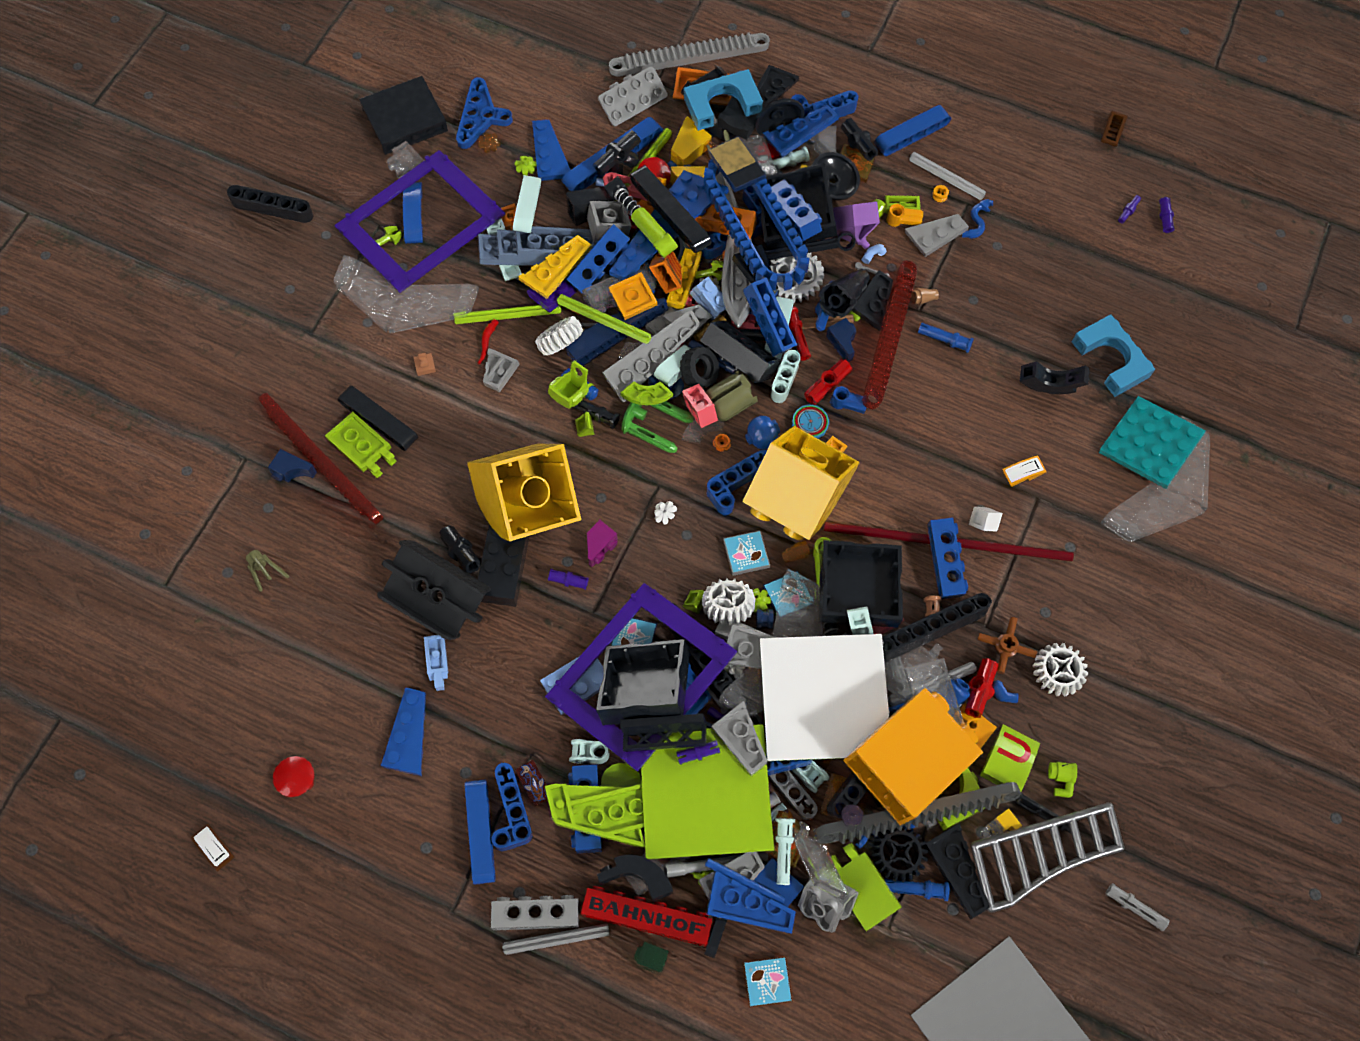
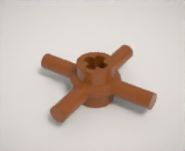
(1013, 644)

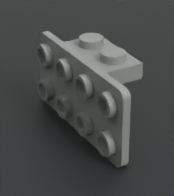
(632, 95)

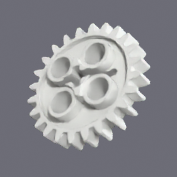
(806, 287)

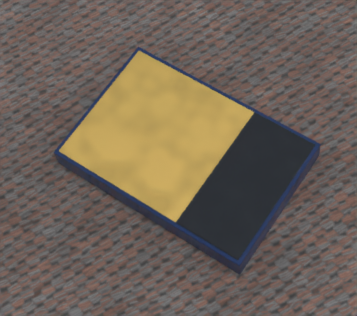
(736, 164)

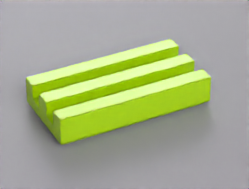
(902, 200)

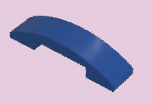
(413, 214)

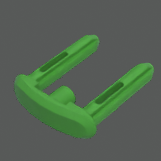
(635, 410)

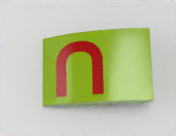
(1010, 758)

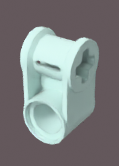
(587, 751)
(809, 774)

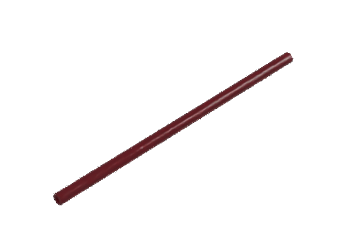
(965, 543)

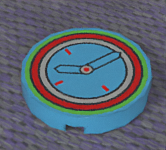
(811, 420)

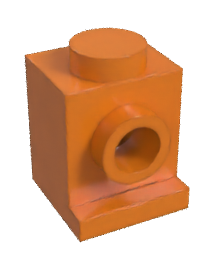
(508, 218)

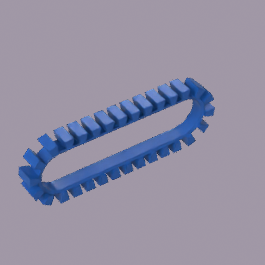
(741, 238)

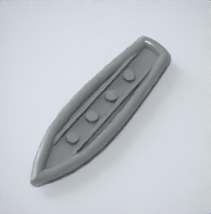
(732, 286)

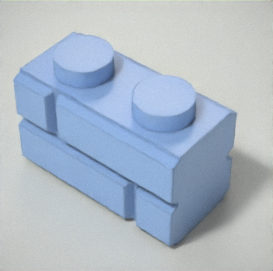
(709, 297)

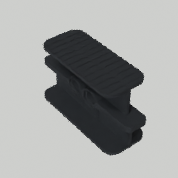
(459, 590)

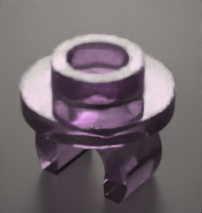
(852, 815)

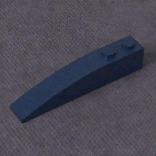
(601, 338)

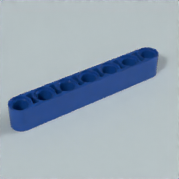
(585, 174)

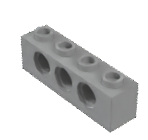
(501, 907)

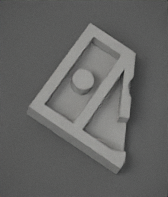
(701, 314)
(498, 370)

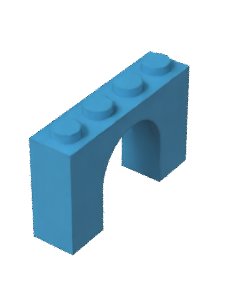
(737, 85)
(1110, 333)

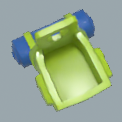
(571, 387)

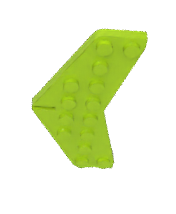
(599, 811)

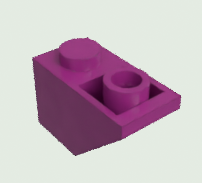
(599, 541)

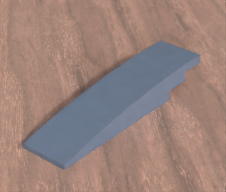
(531, 248)

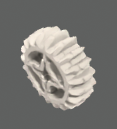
(559, 336)
(728, 601)
(1074, 682)

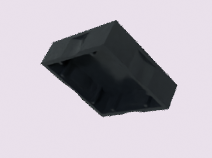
(814, 187)
(858, 578)
(643, 681)

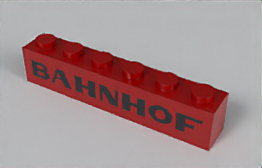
(646, 917)

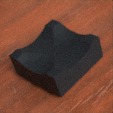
(735, 121)

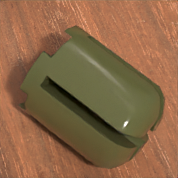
(731, 396)

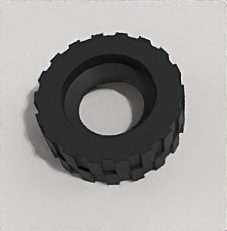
(710, 363)

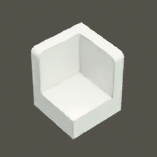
(985, 519)

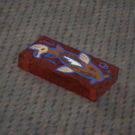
(532, 782)

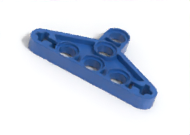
(478, 121)

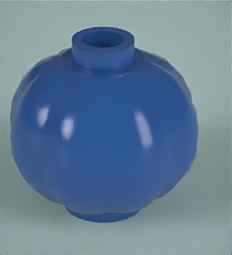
(762, 432)

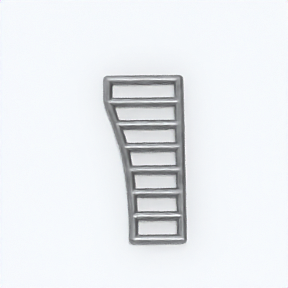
(1028, 886)

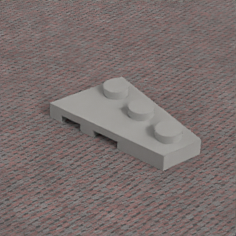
(741, 739)

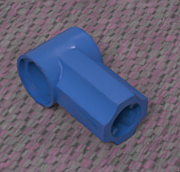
(850, 400)

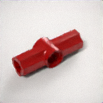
(822, 388)
(981, 688)

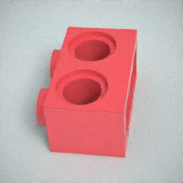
(700, 405)

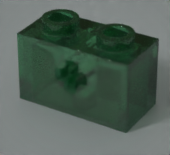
(651, 958)

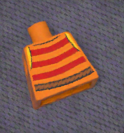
(667, 272)

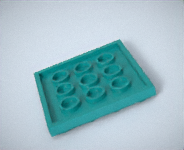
(1152, 442)

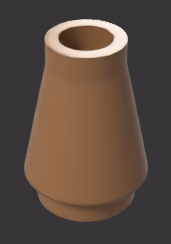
(923, 295)

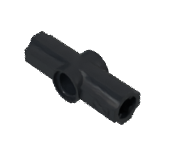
(859, 139)
(460, 549)

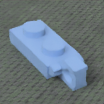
(436, 660)

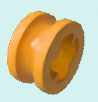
(939, 197)

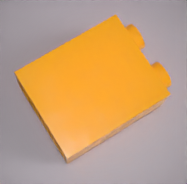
(914, 755)

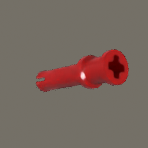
(796, 328)

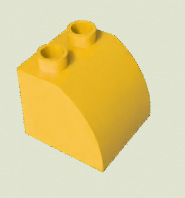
(799, 483)
(525, 490)

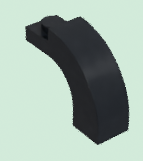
(1053, 382)
(641, 868)

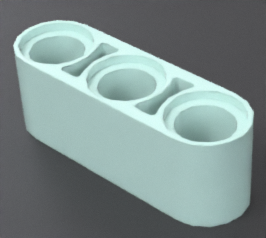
(786, 368)
(669, 370)

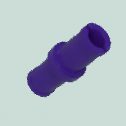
(1166, 215)
(568, 579)
(698, 752)

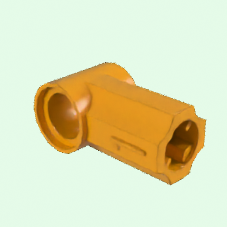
(900, 215)

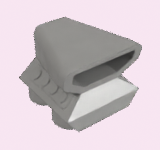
(825, 907)

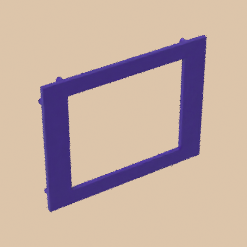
(380, 259)
(675, 619)

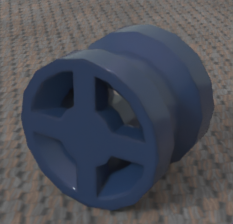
(764, 618)

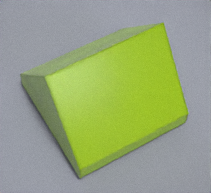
(584, 425)
(694, 601)

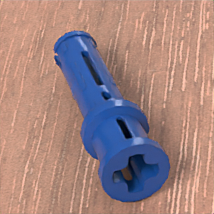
(954, 340)
(925, 889)

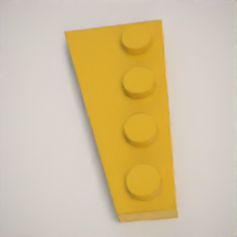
(551, 272)

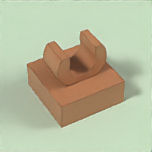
(424, 364)

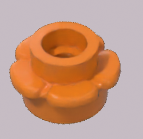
(722, 438)

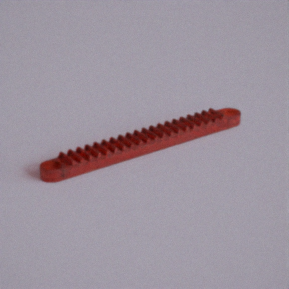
(890, 335)
(319, 459)

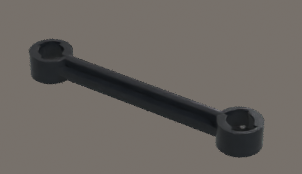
(814, 246)

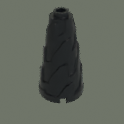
(842, 294)

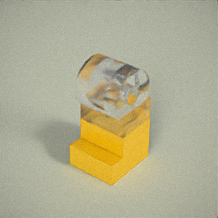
(1000, 824)

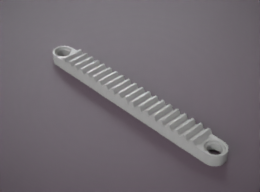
(689, 54)

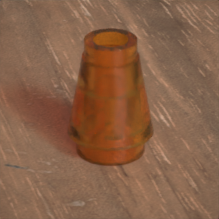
(796, 552)

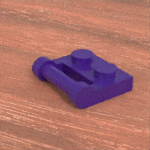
(551, 303)

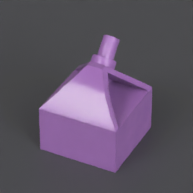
(857, 219)

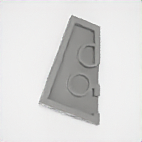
(937, 233)
(747, 864)

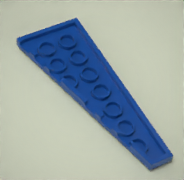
(691, 194)

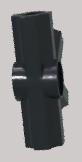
(618, 155)

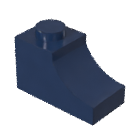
(841, 336)
(287, 466)

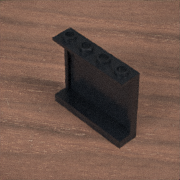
(404, 114)

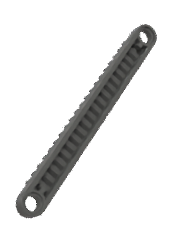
(937, 809)

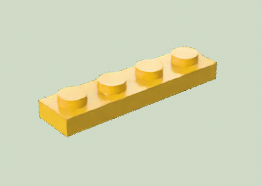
(690, 263)

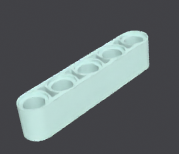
(527, 204)

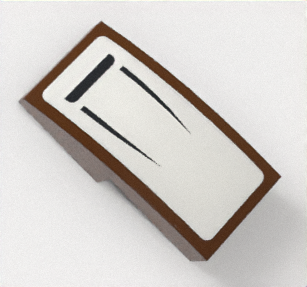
(212, 847)

